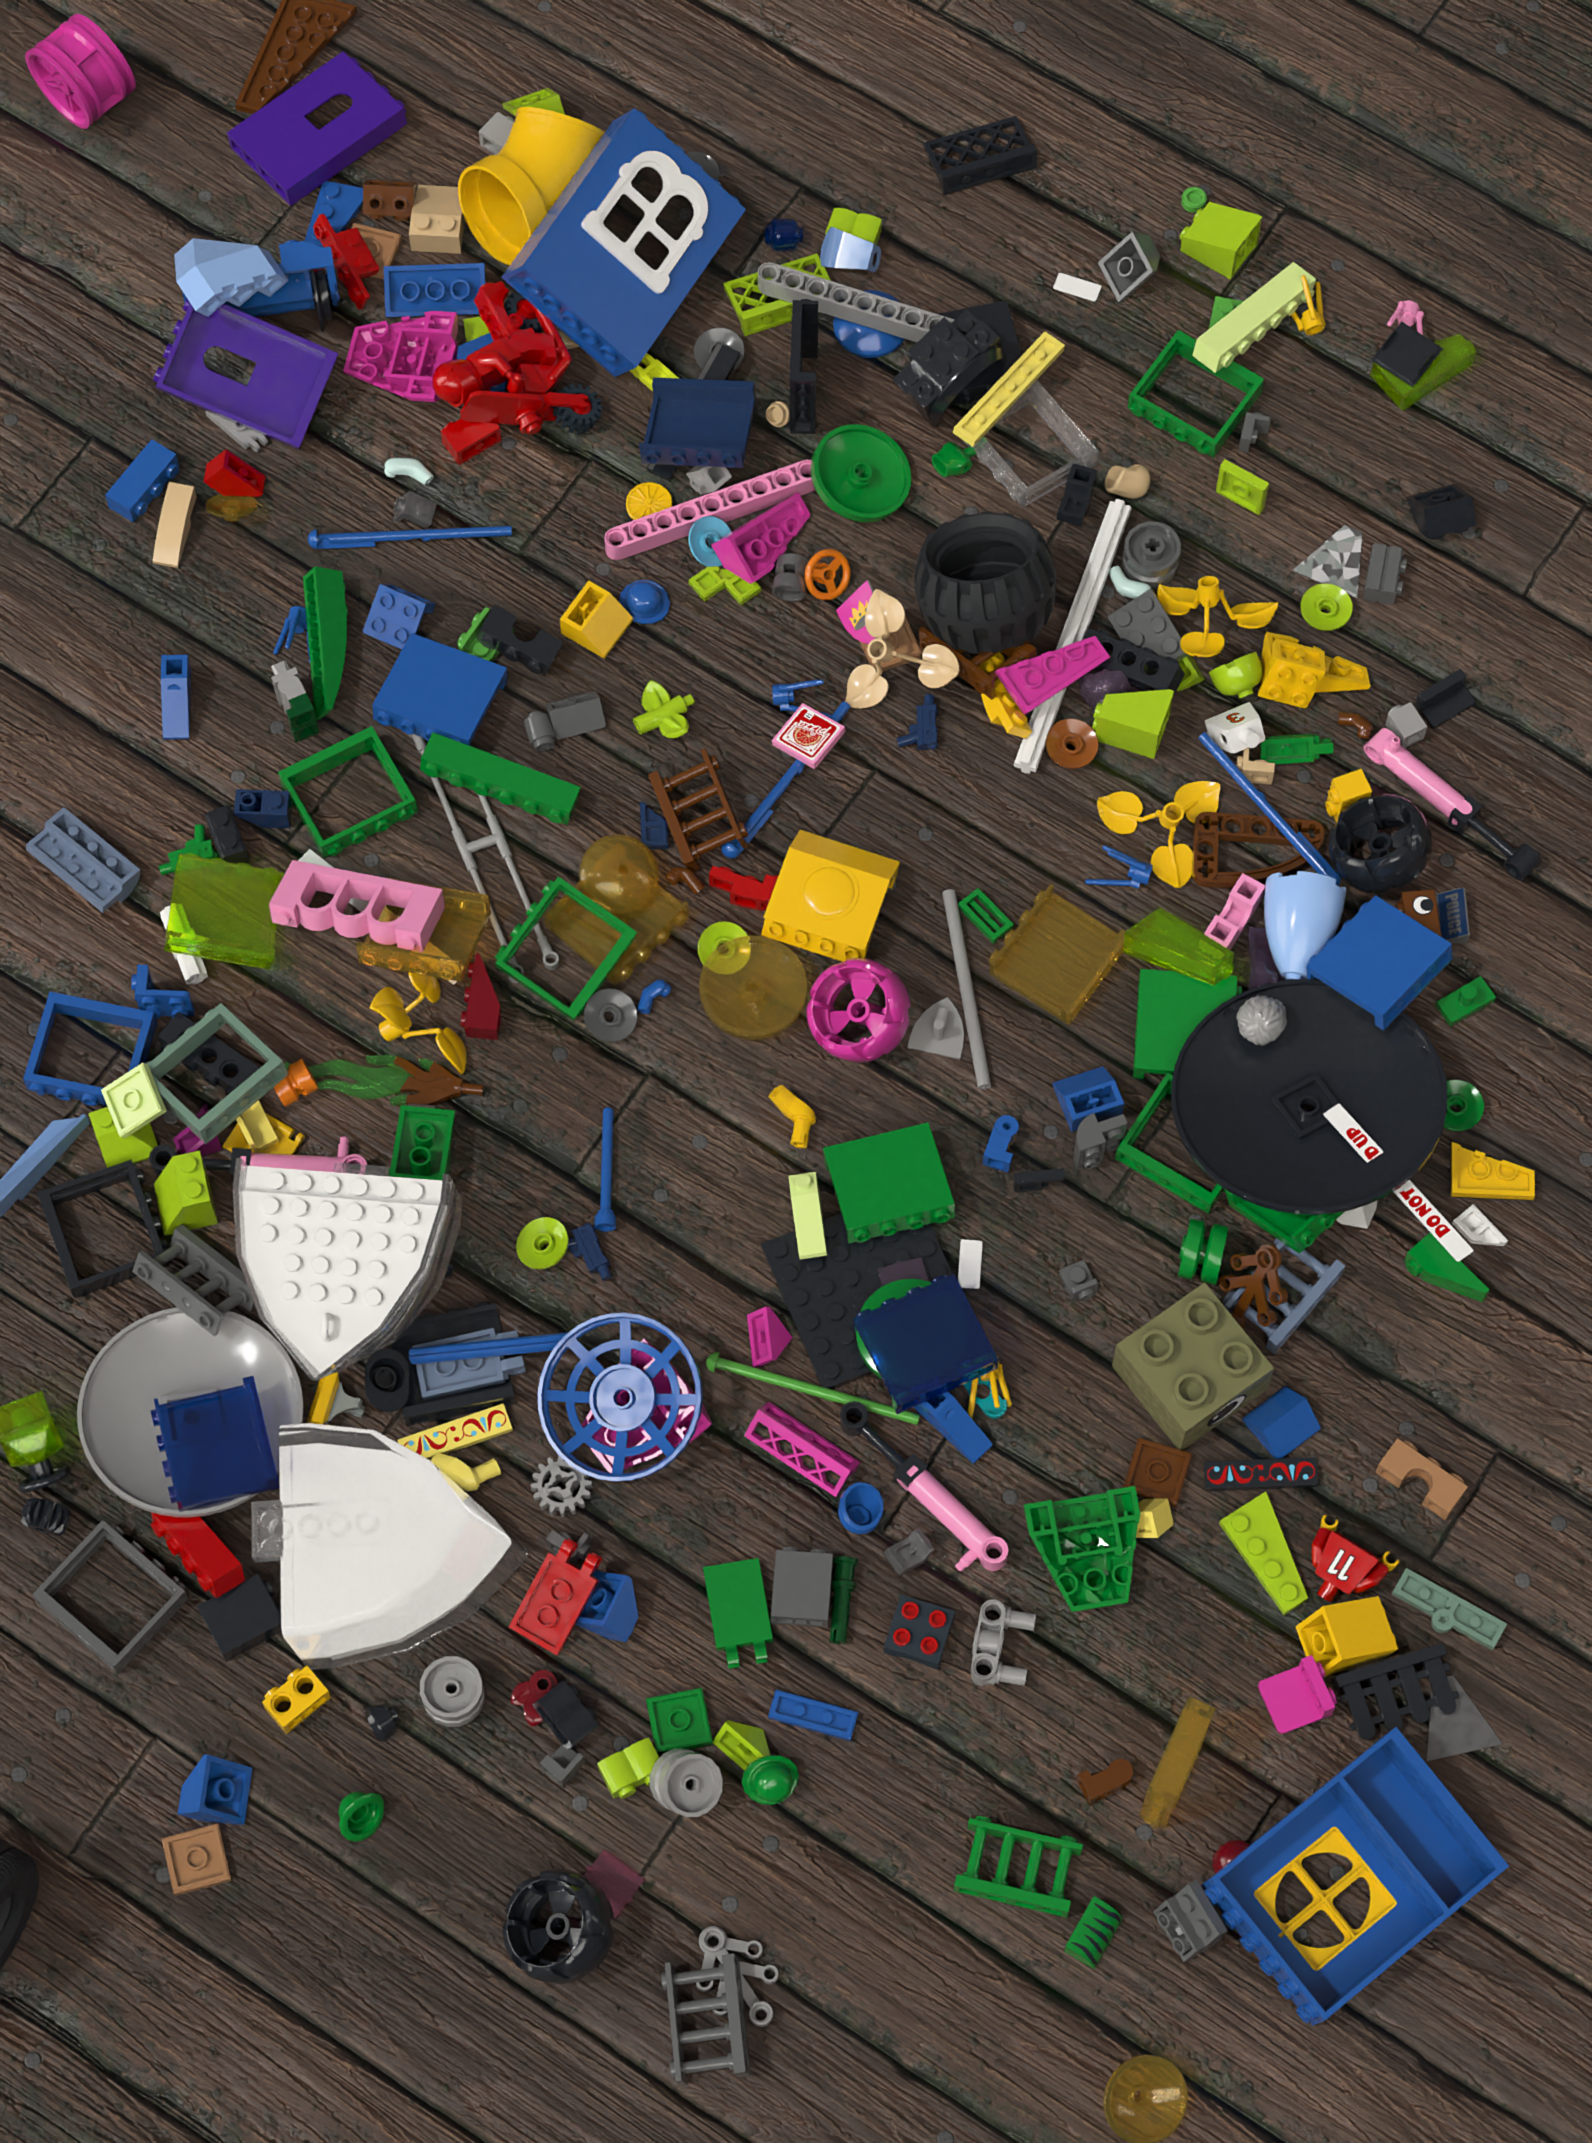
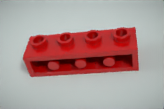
(200, 1552)

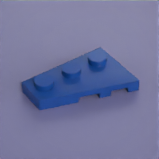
(339, 205)

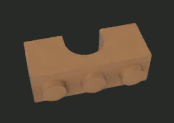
(1405, 1462)

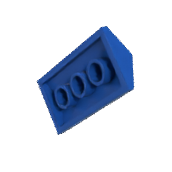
(428, 288)

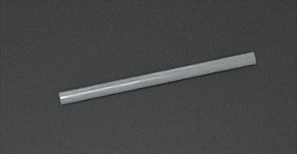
(966, 989)

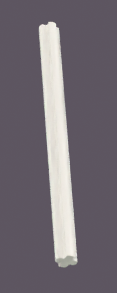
(1076, 626)

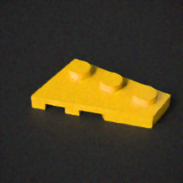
(1486, 1177)

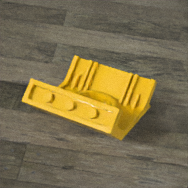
(828, 897)

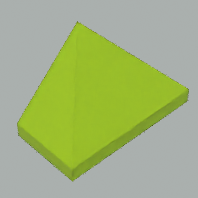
(742, 1743)

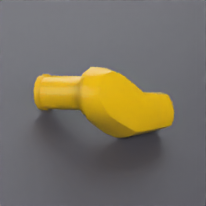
(796, 1111)

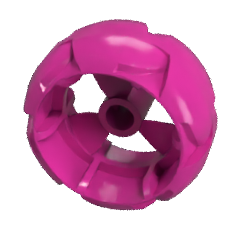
(885, 1024)

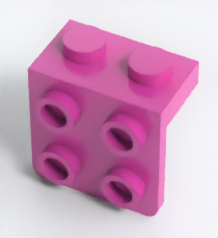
(1297, 1696)

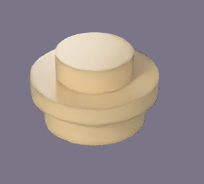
(778, 414)

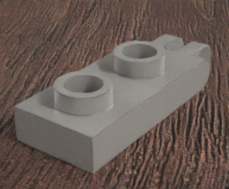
(242, 435)

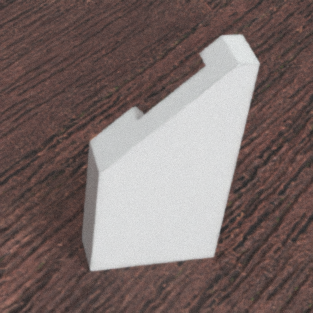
(1478, 1228)

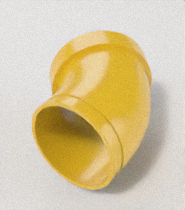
(514, 190)

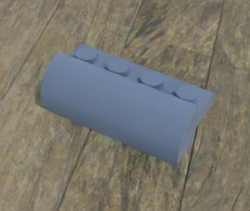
(84, 860)

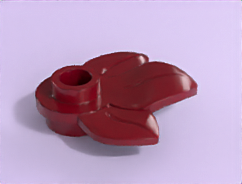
(528, 1692)

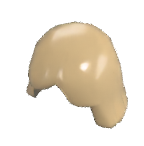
(1128, 482)

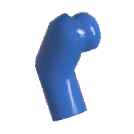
(648, 994)

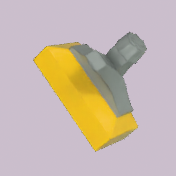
(331, 1401)

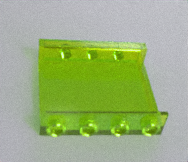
(222, 911)

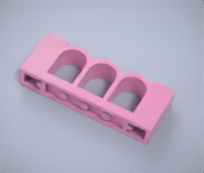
(410, 931)

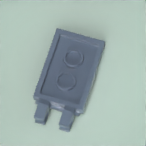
(463, 1375)

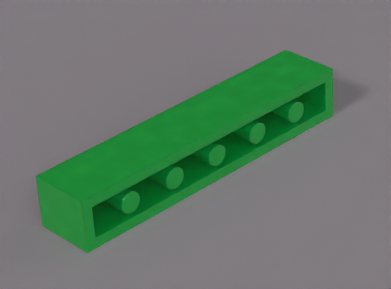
(499, 779)

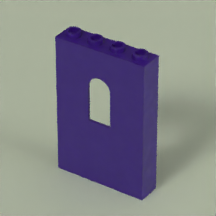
(298, 156)
(283, 384)

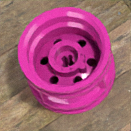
(80, 71)

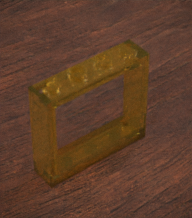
(1176, 1763)

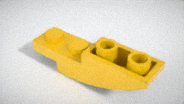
(1003, 709)

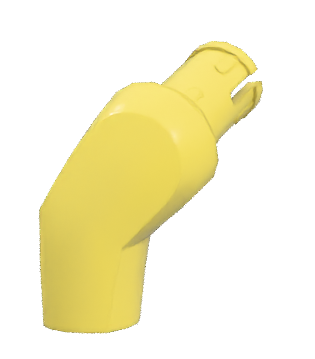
(463, 1475)

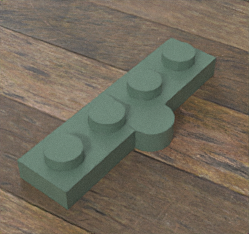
(1448, 1610)

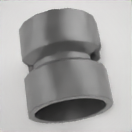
(790, 577)

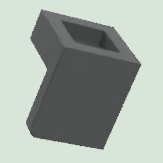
(562, 1765)

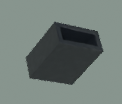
(242, 1617)

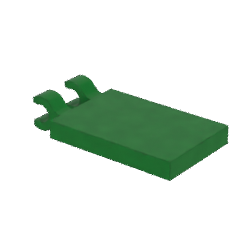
(738, 1609)

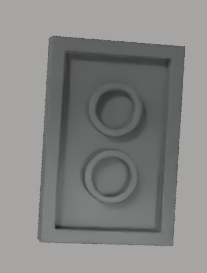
(1149, 626)

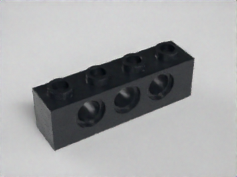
(1169, 673)
(215, 1072)

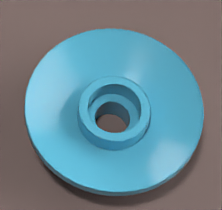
(709, 529)

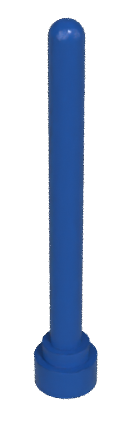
(605, 1218)

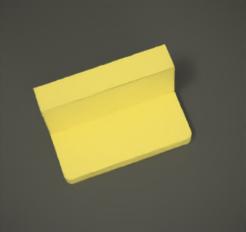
(257, 1128)

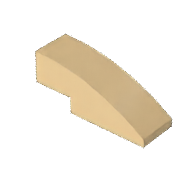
(174, 524)

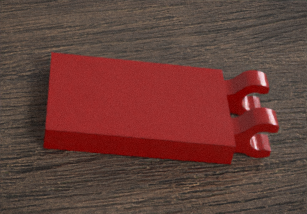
(556, 1598)

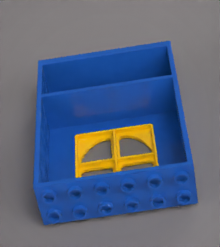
(1398, 1834)

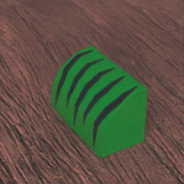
(1093, 1933)

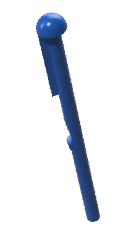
(368, 539)
(763, 812)
(1301, 844)

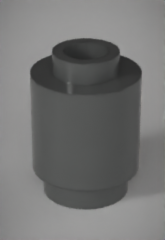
(540, 731)

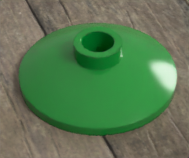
(1469, 1102)

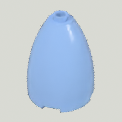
(1300, 918)

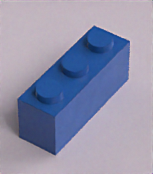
(142, 481)

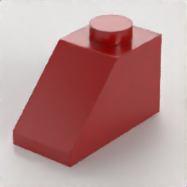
(468, 438)
(233, 476)

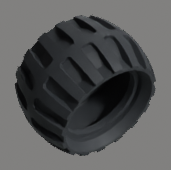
(985, 582)

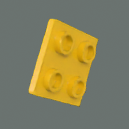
(1293, 673)

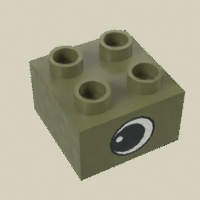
(1192, 1366)

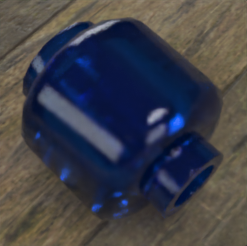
(783, 234)

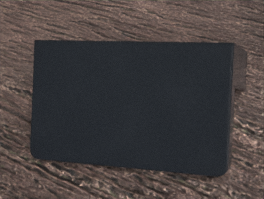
(1444, 699)

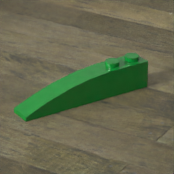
(326, 634)

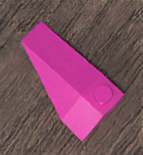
(759, 542)

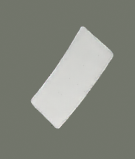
(970, 1264)

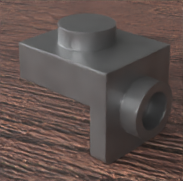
(415, 509)
(909, 1552)

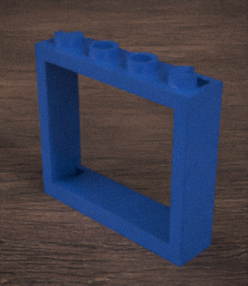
(90, 1010)

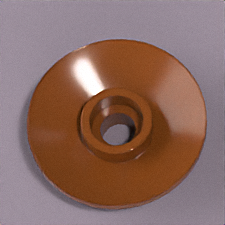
(1075, 733)

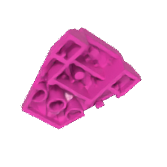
(404, 353)

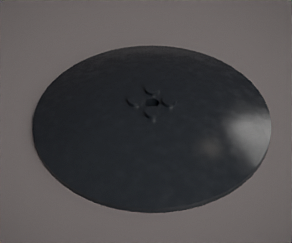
(1244, 1101)

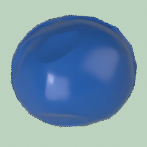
(860, 1508)

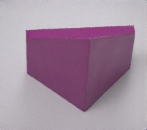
(189, 1142)

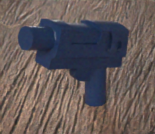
(925, 731)
(588, 1245)

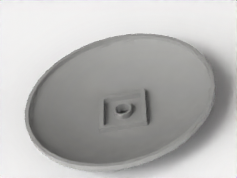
(171, 1361)

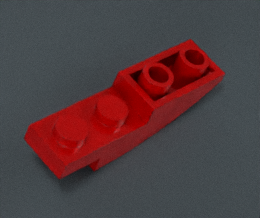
(743, 890)

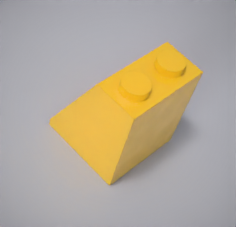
(1347, 1635)

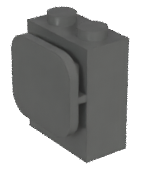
(801, 1587)

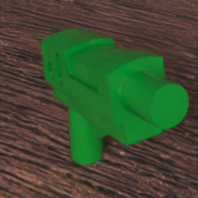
(195, 846)

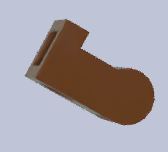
(1105, 1782)

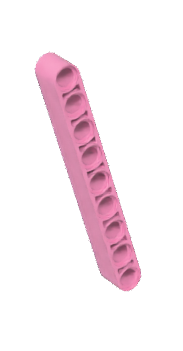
(699, 507)

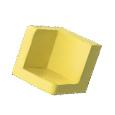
(1154, 1518)

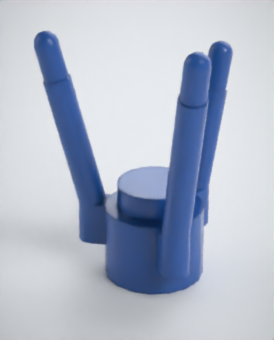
(294, 623)
(784, 694)
(1138, 871)

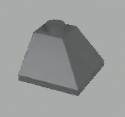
(1130, 264)

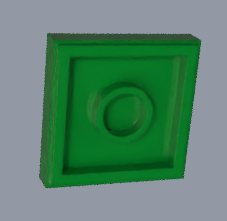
(679, 1721)

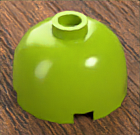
(1238, 676)

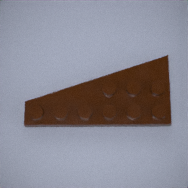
(291, 43)

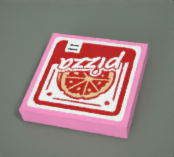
(808, 736)

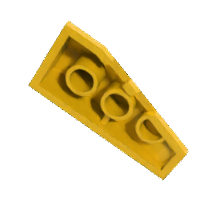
(1339, 674)

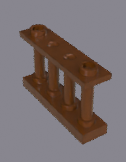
(970, 670)
(682, 830)

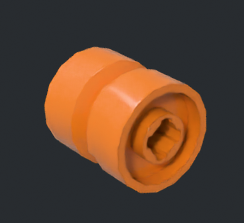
(297, 1082)

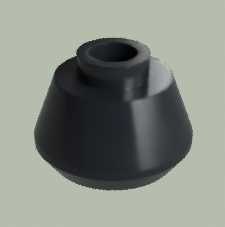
(382, 1721)

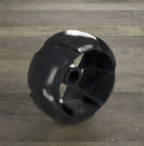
(1386, 866)
(587, 1936)

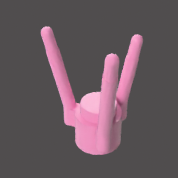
(1408, 313)

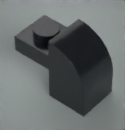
(1077, 494)

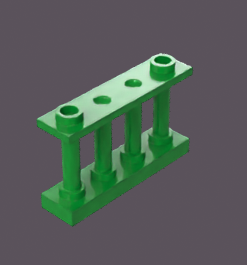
(1027, 1894)

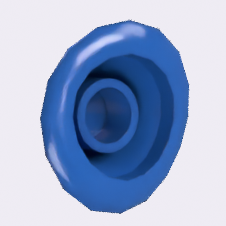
(645, 601)

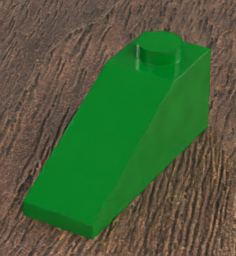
(1438, 1267)

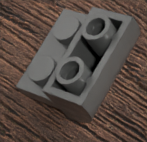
(1095, 1137)
(1190, 1921)

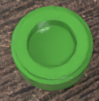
(1193, 199)

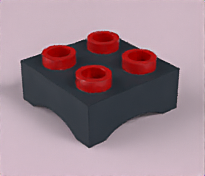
(919, 1631)

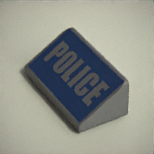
(1453, 915)

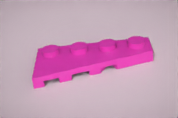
(1044, 676)

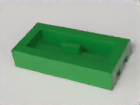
(999, 932)

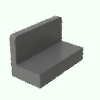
(576, 715)

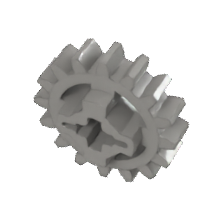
(551, 1491)

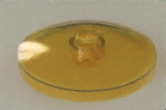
(753, 987)

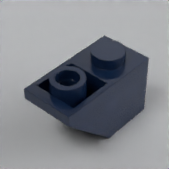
(264, 807)

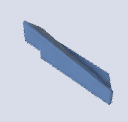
(39, 1159)

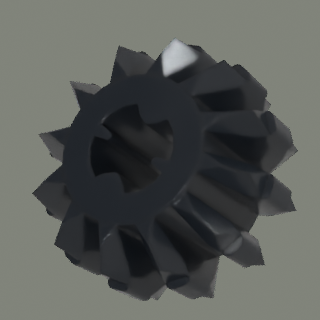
(45, 1516)

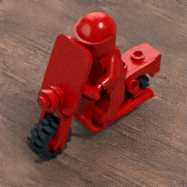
(525, 357)

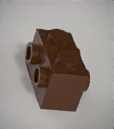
(388, 196)

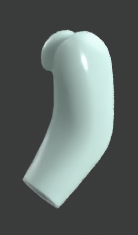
(409, 467)
(1126, 587)

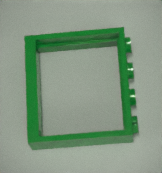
(1233, 374)
(331, 758)
(535, 913)
(1155, 1170)

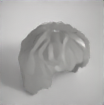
(1261, 1019)

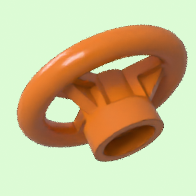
(815, 572)

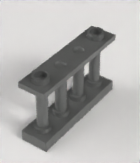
(200, 1259)
(733, 2030)

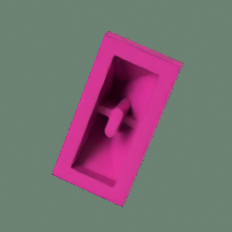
(766, 1336)

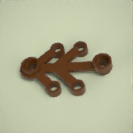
(1255, 1284)

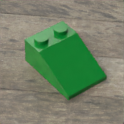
(422, 1143)

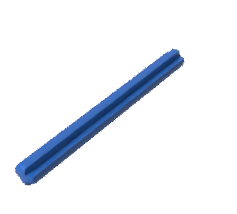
(484, 1348)

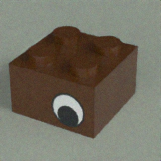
(1420, 907)

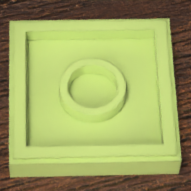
(133, 1100)

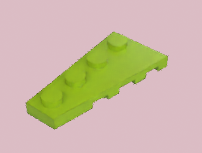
(1263, 1547)

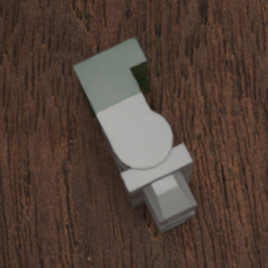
(295, 701)

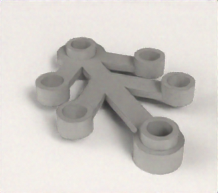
(745, 1969)

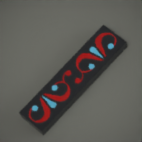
(1260, 1474)

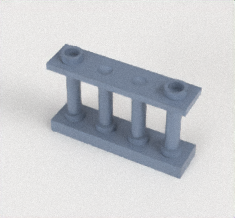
(1294, 1314)

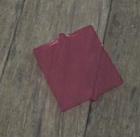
(615, 1880)

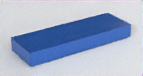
(813, 1715)

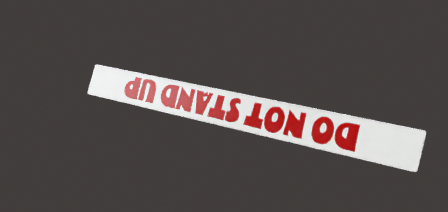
(1408, 1192)

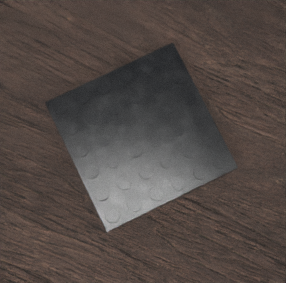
(831, 1289)

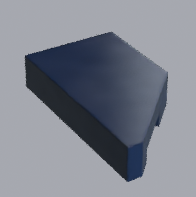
(653, 829)

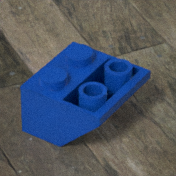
(1088, 1094)

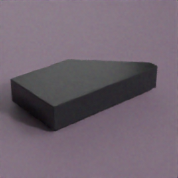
(1036, 1179)

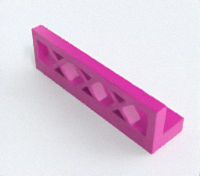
(806, 1440)

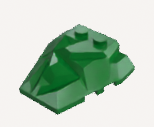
(1088, 1545)

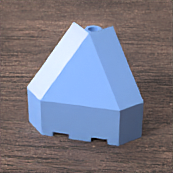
(223, 272)

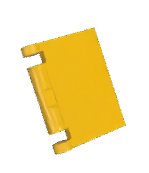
(283, 1132)

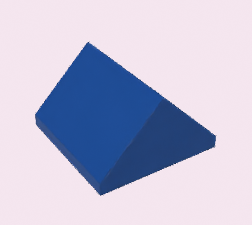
(1282, 1422)

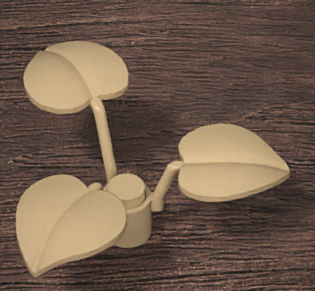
(865, 683)

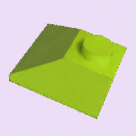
(542, 99)
(119, 1149)

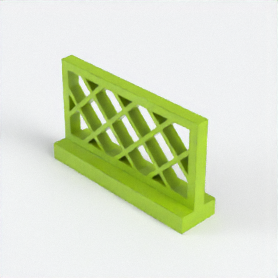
(767, 314)

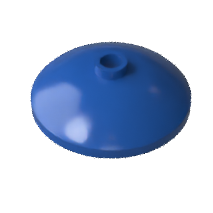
(865, 340)

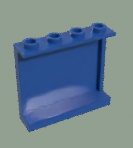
(438, 691)
(1381, 960)

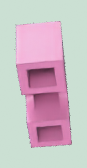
(1237, 912)

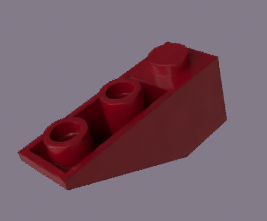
(483, 1010)

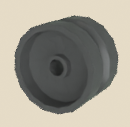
(1151, 554)

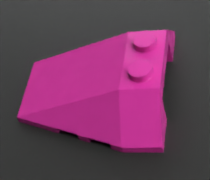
(639, 1436)

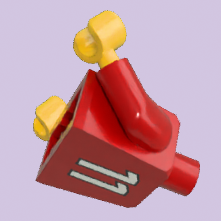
(1345, 1563)

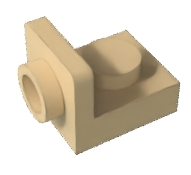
(1255, 771)

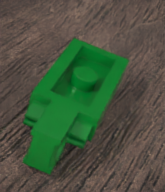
(1294, 748)

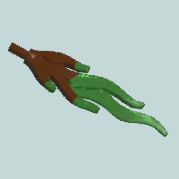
(400, 1076)

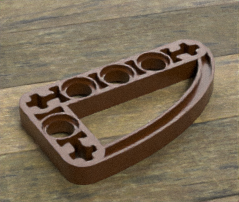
(1245, 834)

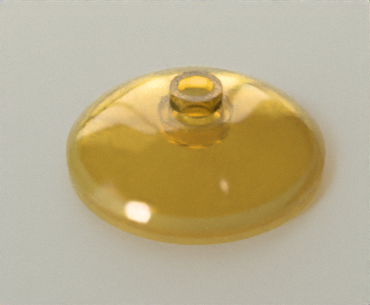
(610, 888)
(1158, 2106)

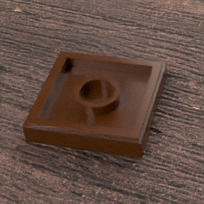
(1157, 1471)

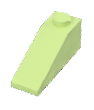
(807, 1215)

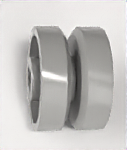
(448, 1675)
(686, 1782)

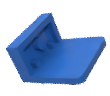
(159, 1001)

